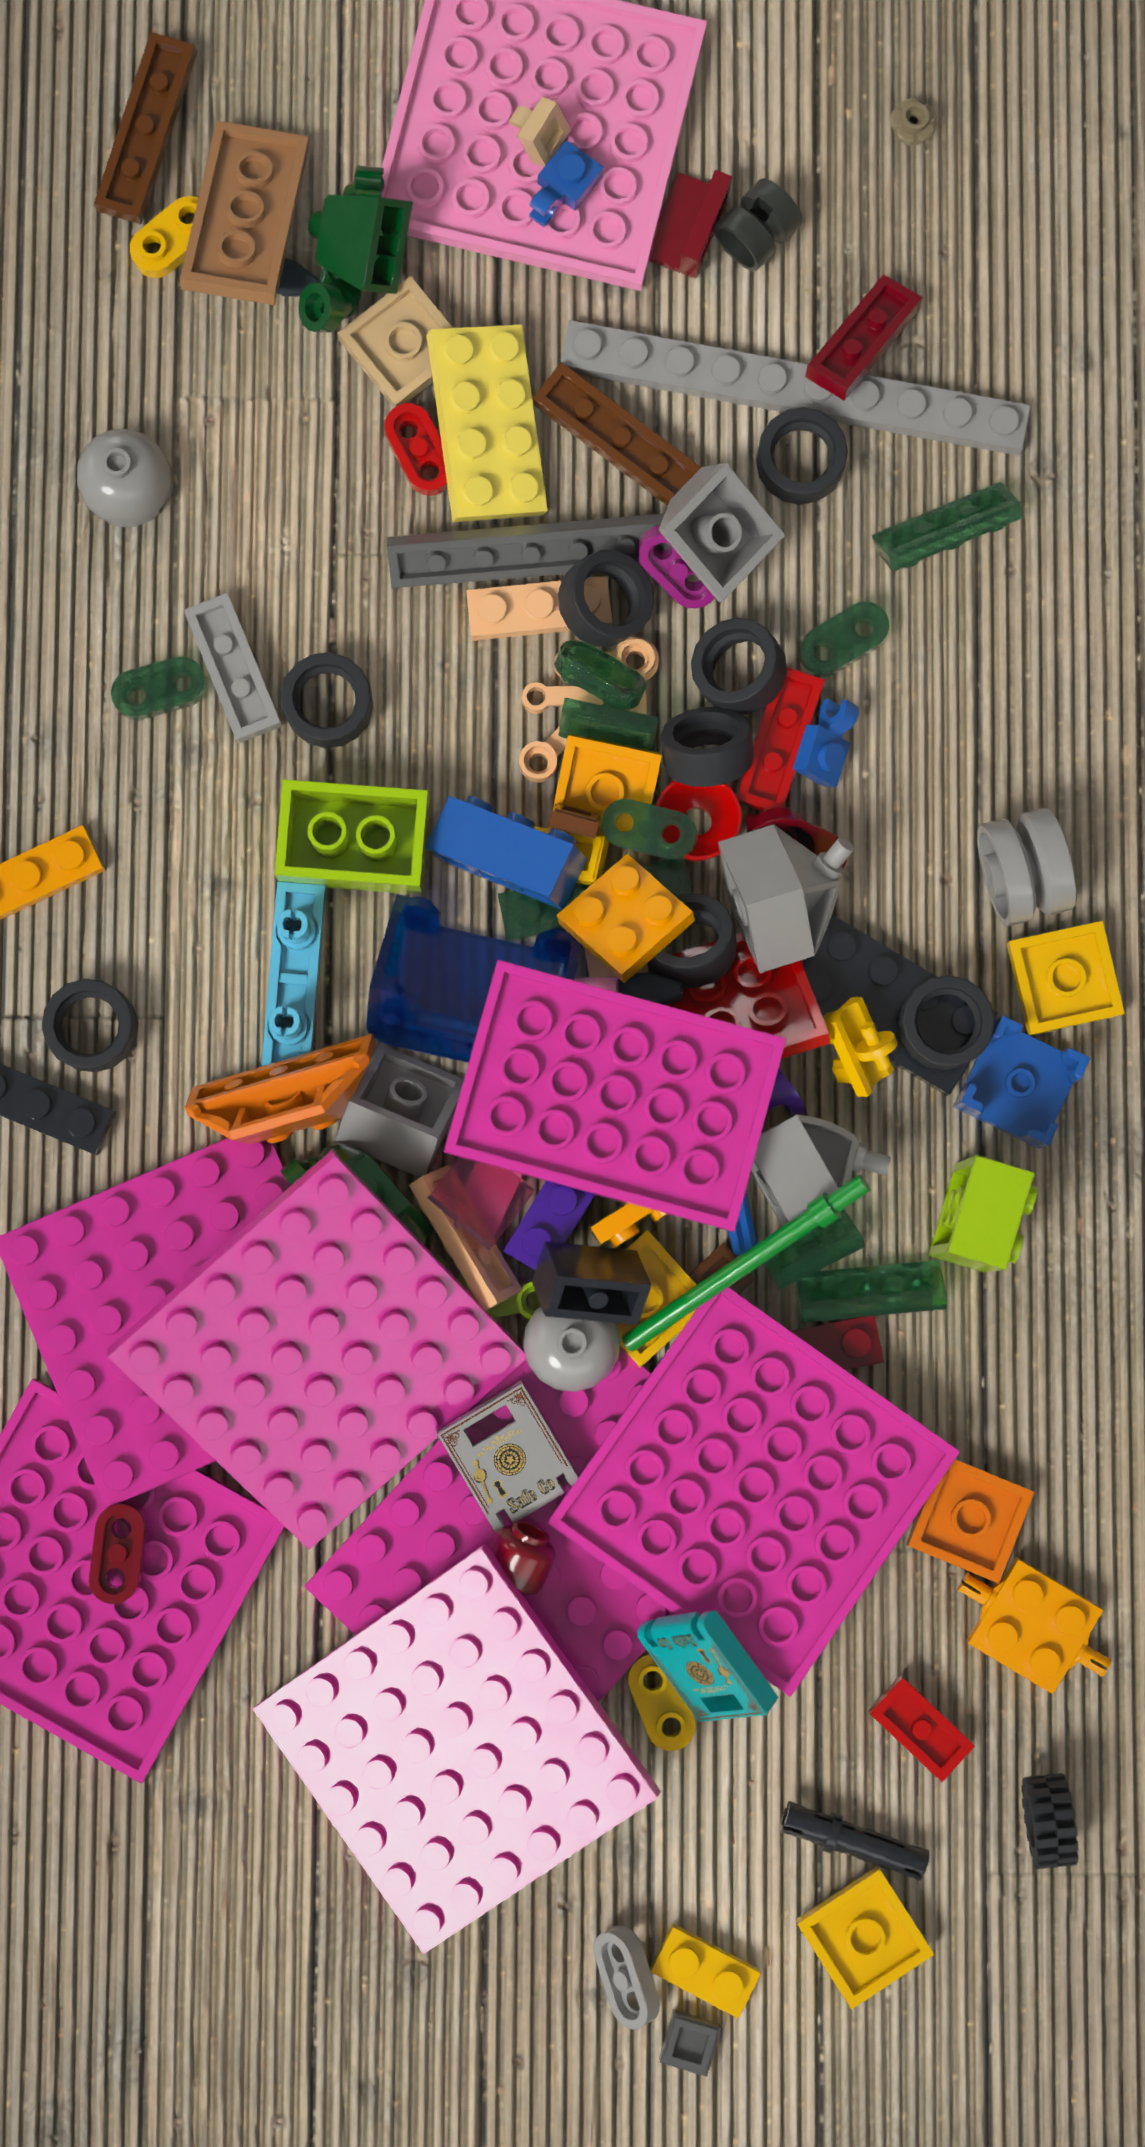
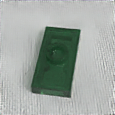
(608, 724)
(815, 1251)

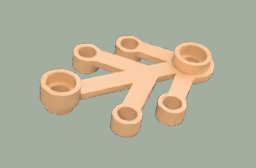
(555, 697)

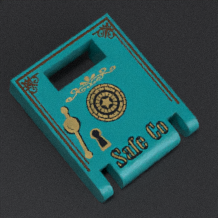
(706, 1663)

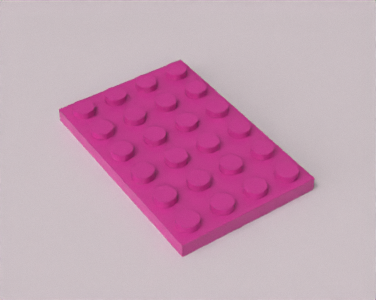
(615, 1095)

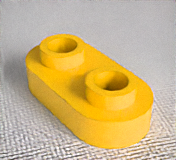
(169, 233)
(659, 1704)

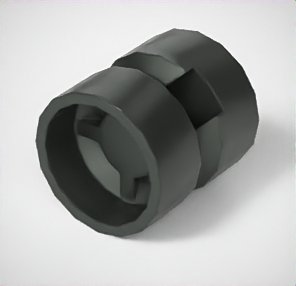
(765, 218)

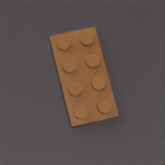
(245, 213)

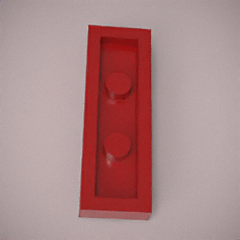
(778, 742)

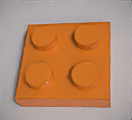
(971, 1520)

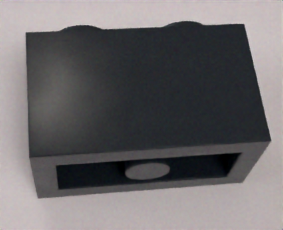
(591, 1283)

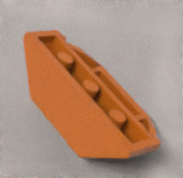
(283, 1095)

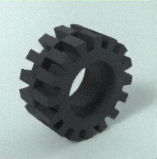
(1050, 1821)

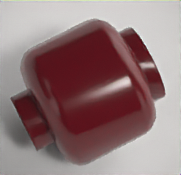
(524, 1555)

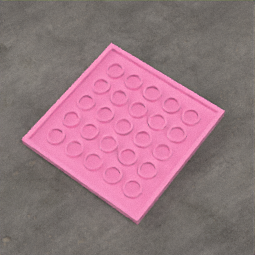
(621, 87)

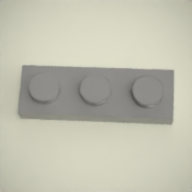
(232, 668)

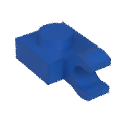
(565, 180)
(822, 745)

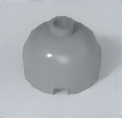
(124, 477)
(570, 1351)

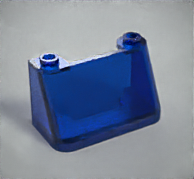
(437, 978)

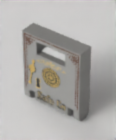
(513, 1465)

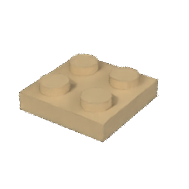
(393, 342)

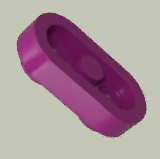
(671, 571)

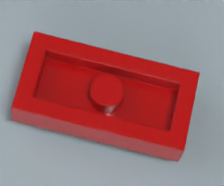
(921, 1728)

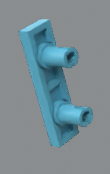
(294, 971)

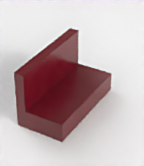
(689, 222)

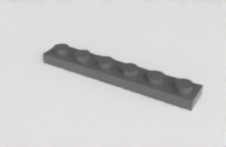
(511, 550)

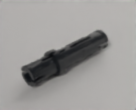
(842, 1836)

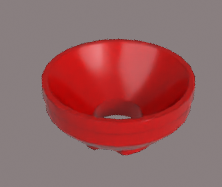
(716, 801)

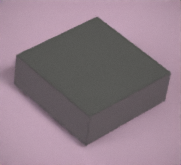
(689, 2043)

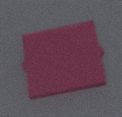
(481, 1198)

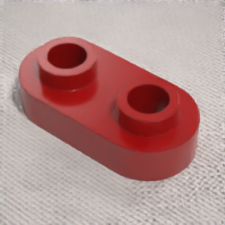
(419, 451)

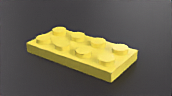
(487, 422)

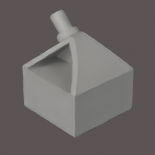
(781, 893)
(806, 1159)

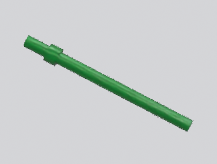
(820, 1212)

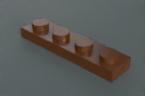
(145, 128)
(614, 433)

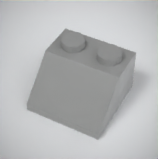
(719, 528)
(400, 1111)

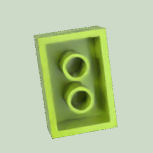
(353, 836)
(983, 1215)

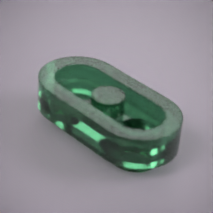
(842, 640)
(600, 674)
(158, 683)
(648, 829)

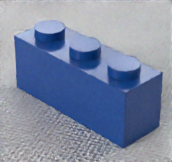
(507, 850)

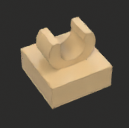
(541, 130)

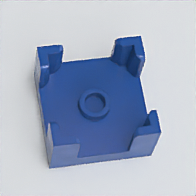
(1020, 1084)

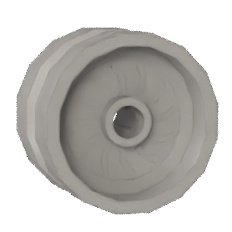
(1026, 866)

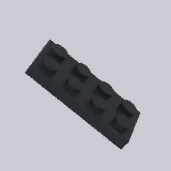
(860, 966)

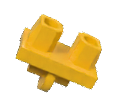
(860, 1047)

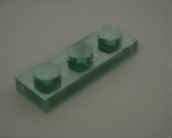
(947, 526)
(871, 1291)

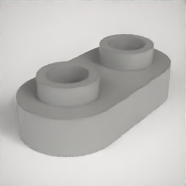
(626, 1977)

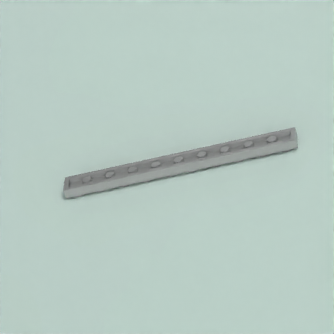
(782, 386)

